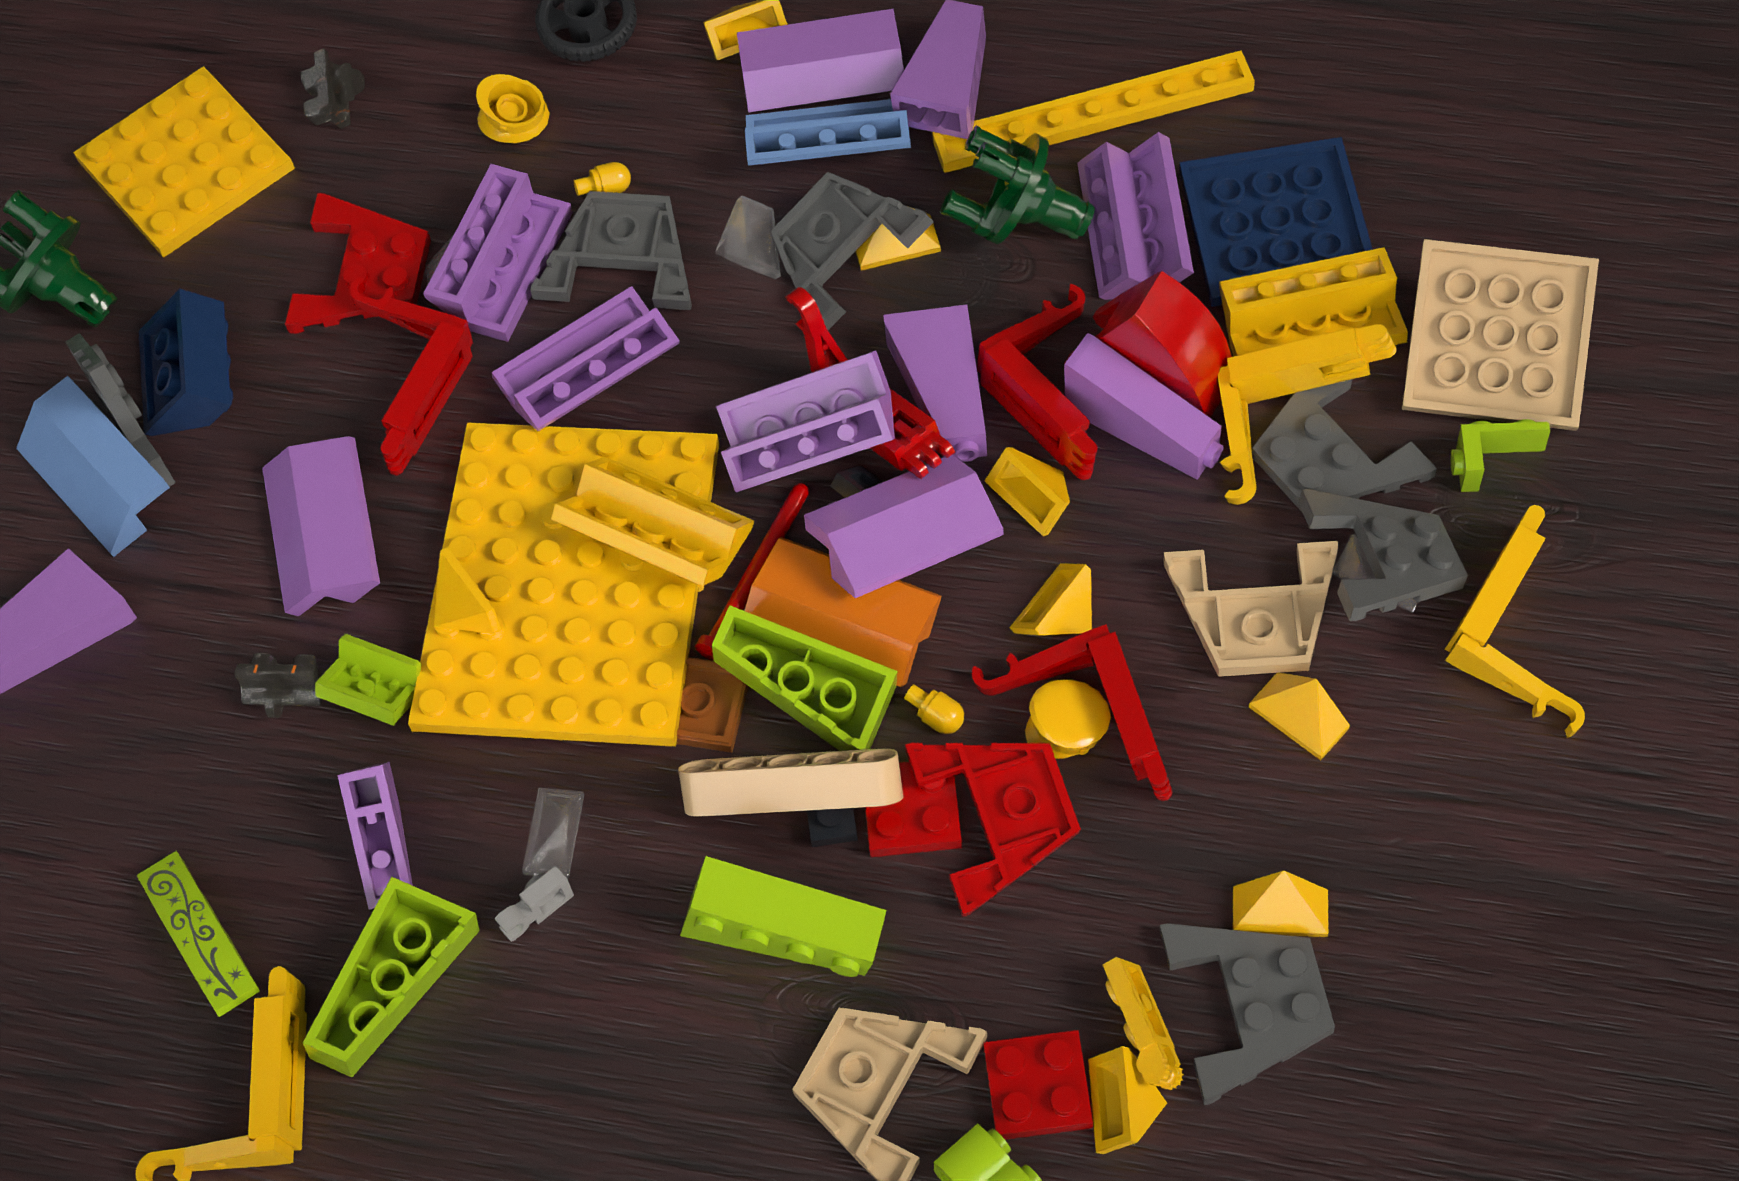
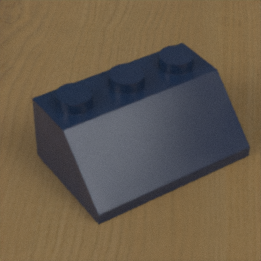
(184, 364)

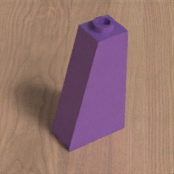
(945, 72)
(940, 371)
(1140, 408)
(56, 618)

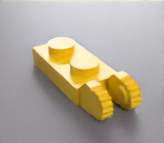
(1144, 1024)

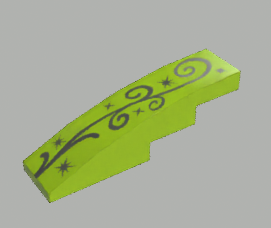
(198, 934)

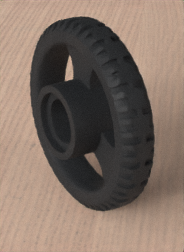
(586, 27)

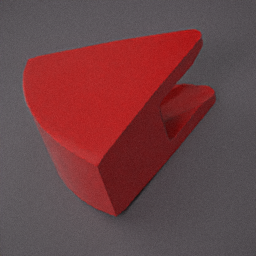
(1168, 337)

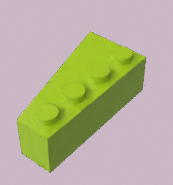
(808, 679)
(782, 919)
(388, 971)

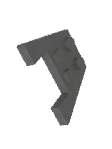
(831, 227)
(619, 234)
(116, 400)
(1312, 452)
(1403, 546)
(1271, 994)

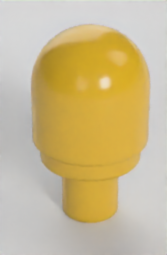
(604, 178)
(936, 709)

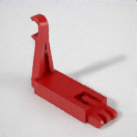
(431, 377)
(1030, 395)
(915, 431)
(1118, 684)

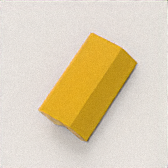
(1312, 301)
(654, 521)

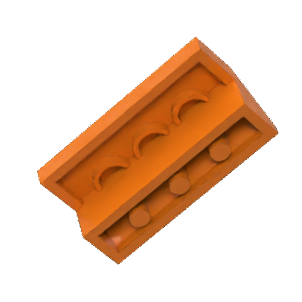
(879, 626)

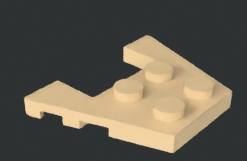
(1259, 626)
(863, 1070)

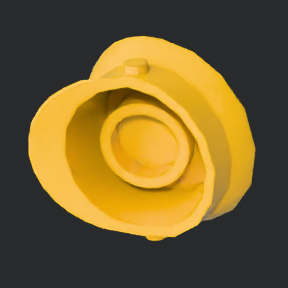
(510, 109)
(1068, 717)

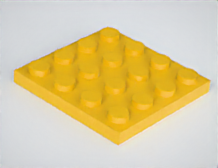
(184, 161)

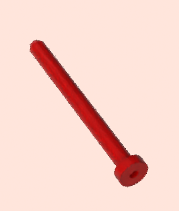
(740, 595)

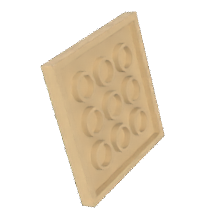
(1500, 334)

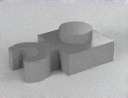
(538, 900)

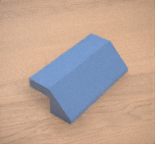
(825, 132)
(89, 465)

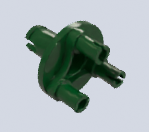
(1021, 192)
(47, 265)

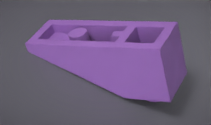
(375, 827)

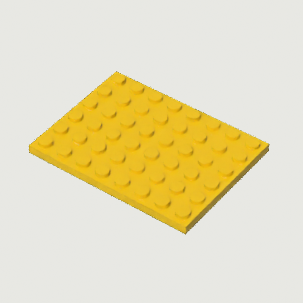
(587, 631)

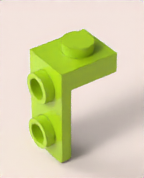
(1493, 438)

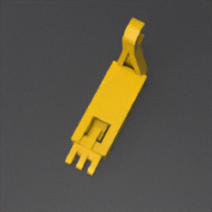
(1285, 371)
(1484, 613)
(275, 1092)

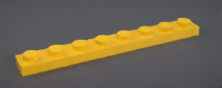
(1109, 106)

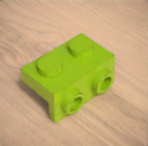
(370, 680)

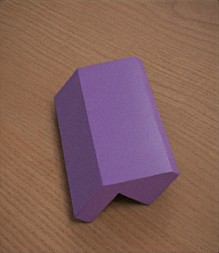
(820, 60)
(1136, 215)
(497, 253)
(584, 359)
(807, 421)
(320, 524)
(904, 526)

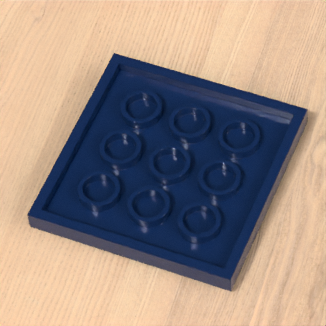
(1272, 210)

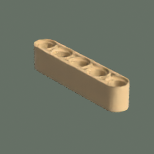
(791, 782)

